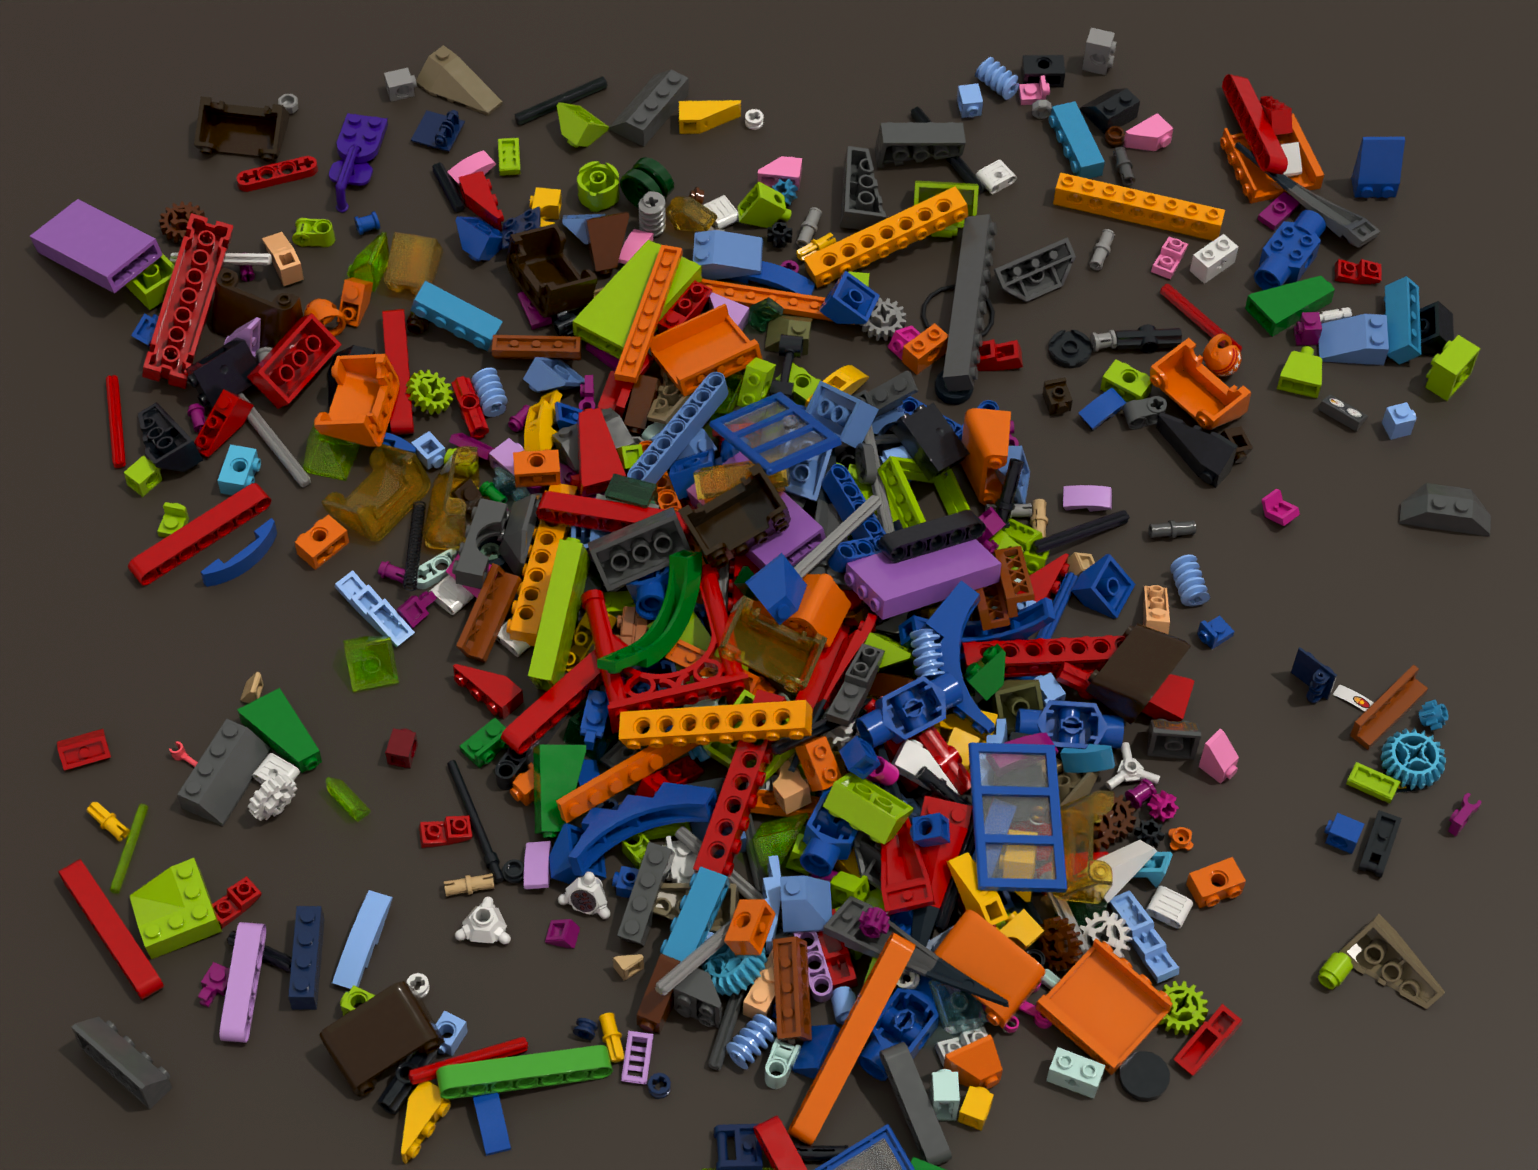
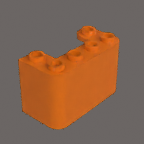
(820, 609)

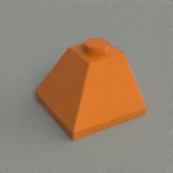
(976, 1063)

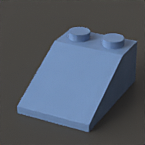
(727, 254)
(1355, 340)
(842, 413)
(808, 476)

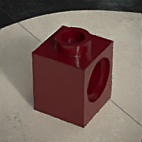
(401, 748)

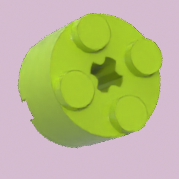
(598, 186)

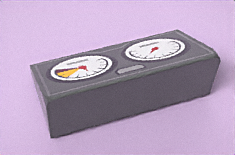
(1342, 412)

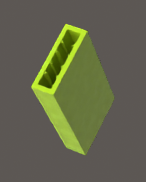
(612, 311)
(559, 614)

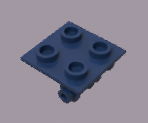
(438, 130)
(527, 221)
(1314, 674)

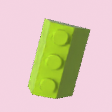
(926, 189)
(894, 655)
(867, 807)

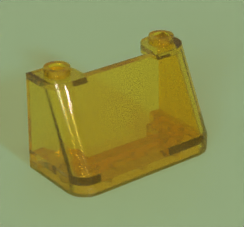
(384, 495)
(446, 515)
(770, 647)
(1086, 878)

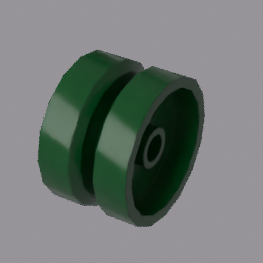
(646, 177)

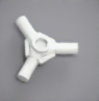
(1130, 770)

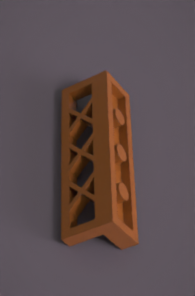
(536, 346)
(1007, 577)
(984, 607)
(490, 613)
(1388, 709)
(792, 989)

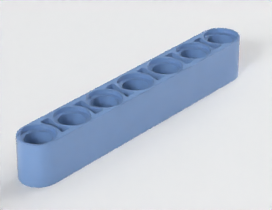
(680, 429)

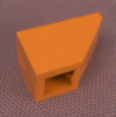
(355, 300)

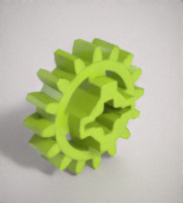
(429, 392)
(1187, 1016)

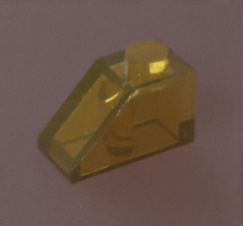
(689, 214)

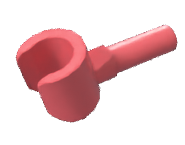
(181, 754)

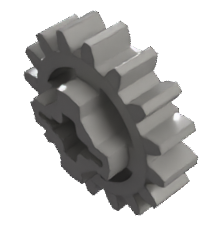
(885, 320)

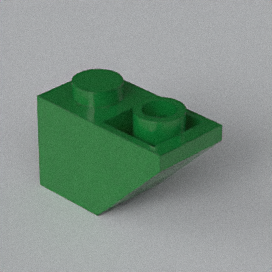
(988, 672)

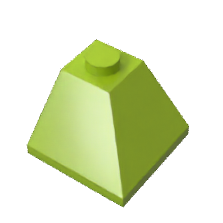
(579, 125)

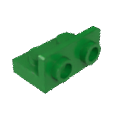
(484, 743)

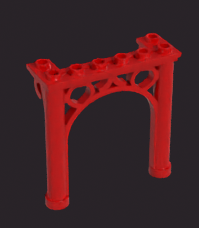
(728, 681)

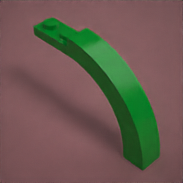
(673, 618)

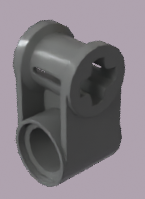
(1142, 413)

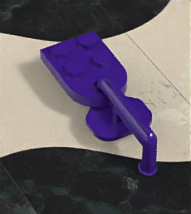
(356, 144)

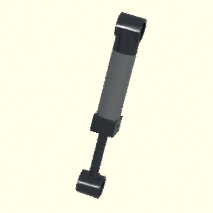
(789, 347)

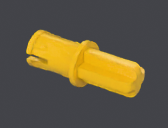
(815, 245)
(108, 821)
(612, 1037)

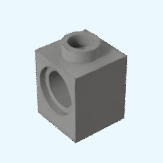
(400, 84)

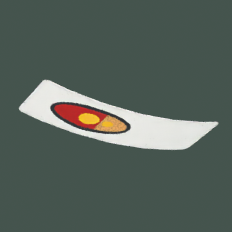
(1353, 697)

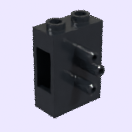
(222, 369)
(930, 441)

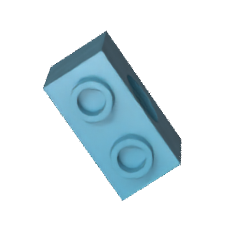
(237, 460)

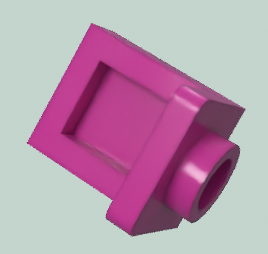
(1277, 509)

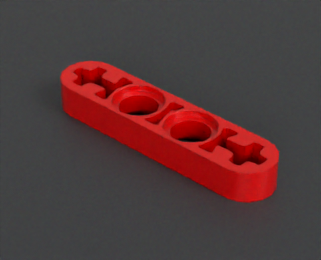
(276, 170)

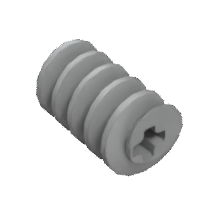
(652, 213)

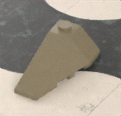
(667, 402)
(1387, 958)

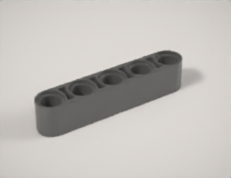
(915, 1104)

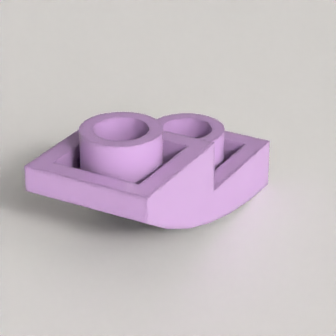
(1087, 496)
(537, 865)

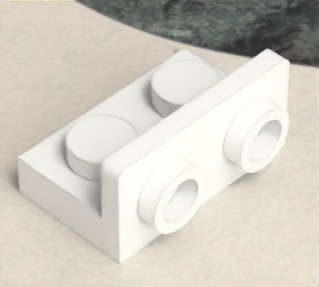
(683, 862)

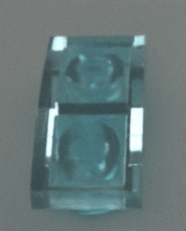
(506, 482)

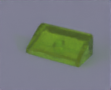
(347, 798)

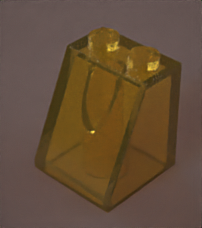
(412, 262)

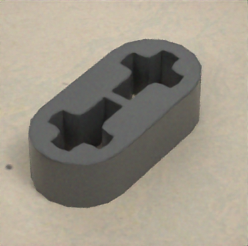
(865, 463)

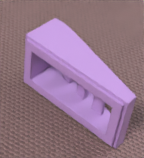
(643, 1038)

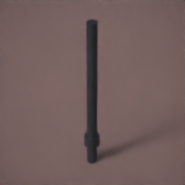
(490, 858)

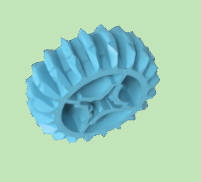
(1407, 748)
(732, 971)

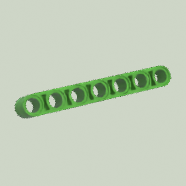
(523, 1072)

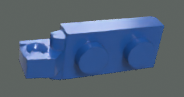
(594, 717)

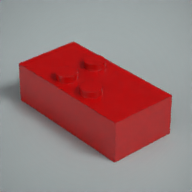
(294, 360)

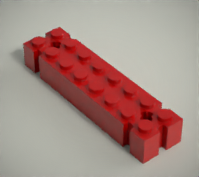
(187, 301)

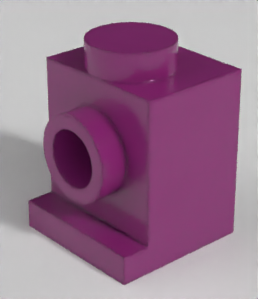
(1308, 329)
(992, 522)

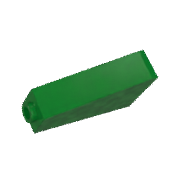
(1283, 305)
(281, 730)
(555, 775)

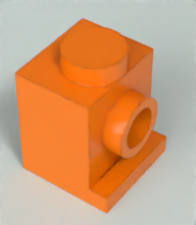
(524, 786)

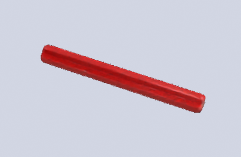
(1194, 314)
(115, 421)
(496, 1051)

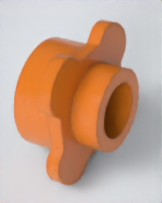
(1185, 834)

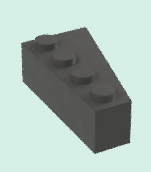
(918, 141)
(860, 197)

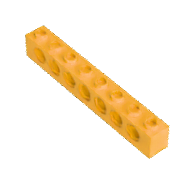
(1138, 207)
(938, 211)
(537, 569)
(634, 722)

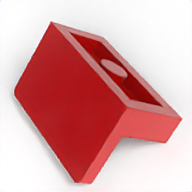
(615, 394)
(83, 749)

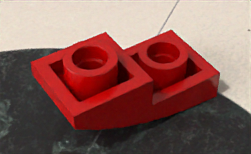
(1362, 273)
(447, 832)
(237, 901)

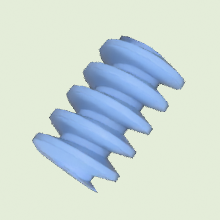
(998, 78)
(490, 392)
(1189, 581)
(925, 653)
(750, 1039)

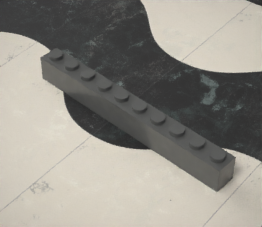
(969, 303)

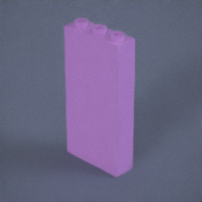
(96, 245)
(794, 542)
(922, 580)

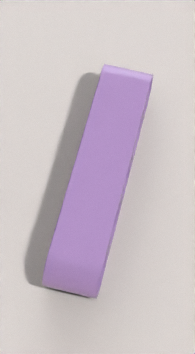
(820, 975)
(243, 982)

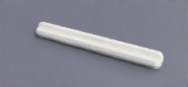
(240, 259)

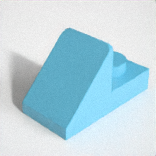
(1155, 868)

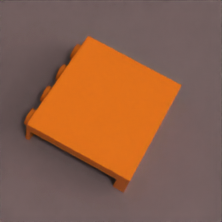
(1257, 183)
(702, 347)
(1105, 1006)

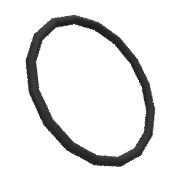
(924, 305)

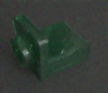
(764, 312)

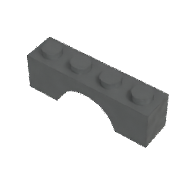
(487, 521)
(641, 904)

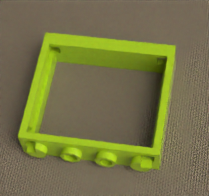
(894, 476)

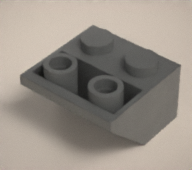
(698, 999)

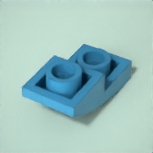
(1086, 760)

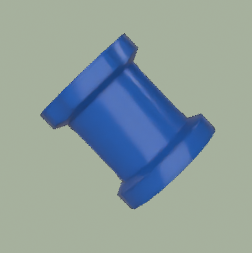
(367, 223)

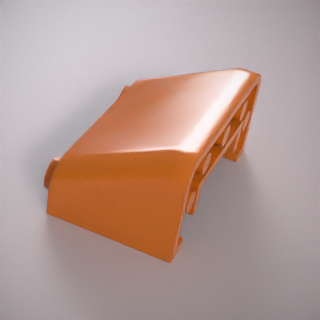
(1197, 388)
(361, 401)
(987, 441)
(992, 961)

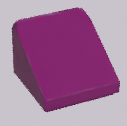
(562, 933)

